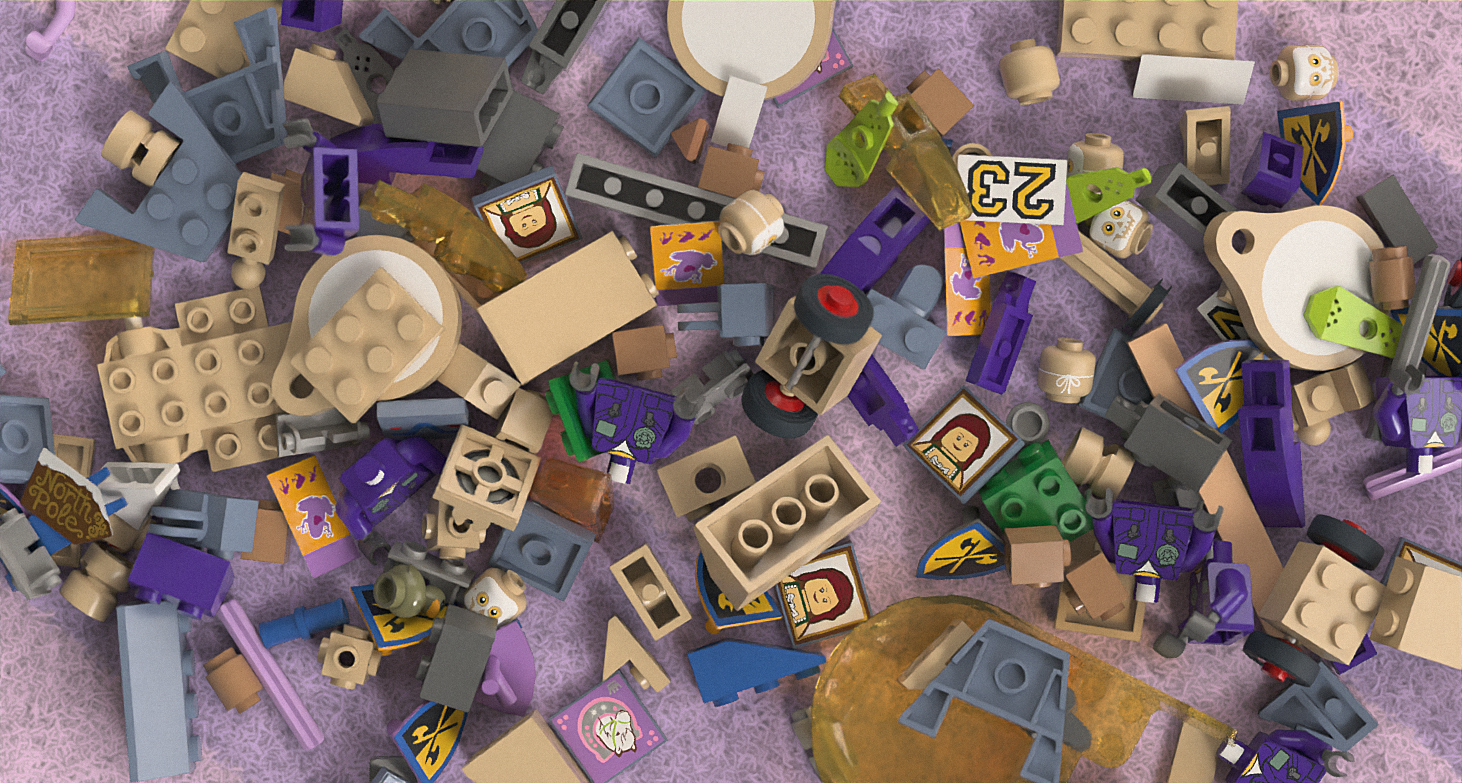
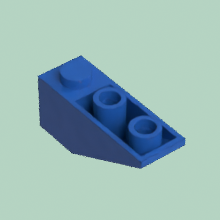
(741, 664)

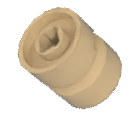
(128, 142)
(1096, 464)
(98, 582)

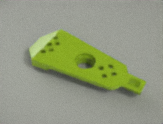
(847, 156)
(1087, 203)
(1347, 321)

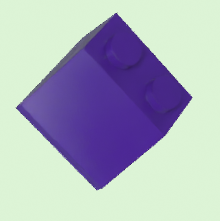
(181, 577)

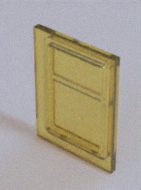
(80, 279)

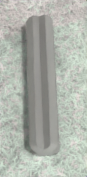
(1421, 312)

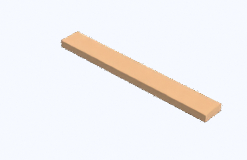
(1240, 524)

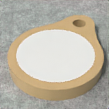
(750, 39)
(1283, 264)
(336, 279)

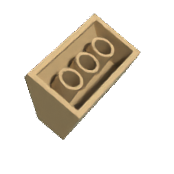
(784, 521)

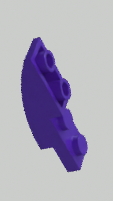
(384, 156)
(878, 240)
(1269, 446)

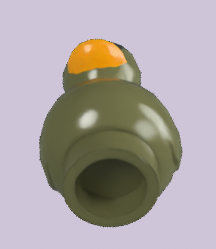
(405, 593)

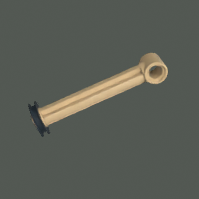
(1104, 271)

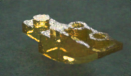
(918, 154)
(462, 238)

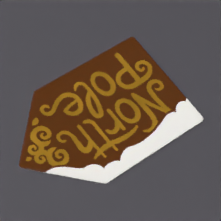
(66, 501)

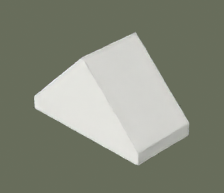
(140, 485)

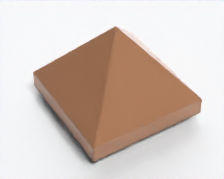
(692, 139)

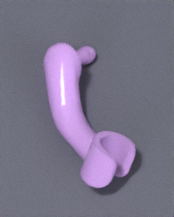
(41, 45)

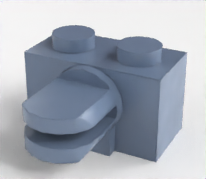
(742, 310)
(905, 316)
(207, 521)

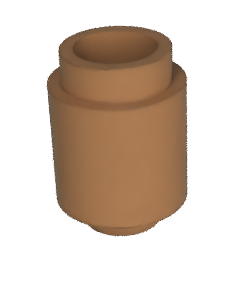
(1392, 277)
(233, 681)

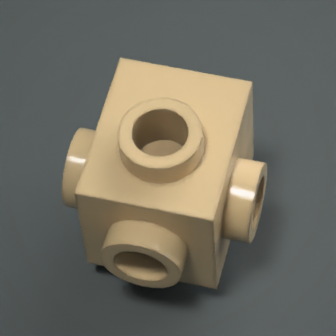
(441, 535)
(362, 646)

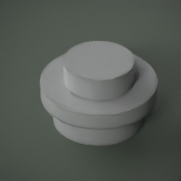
(1028, 422)

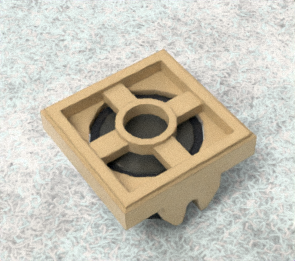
(486, 480)

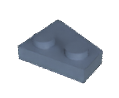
(1323, 709)

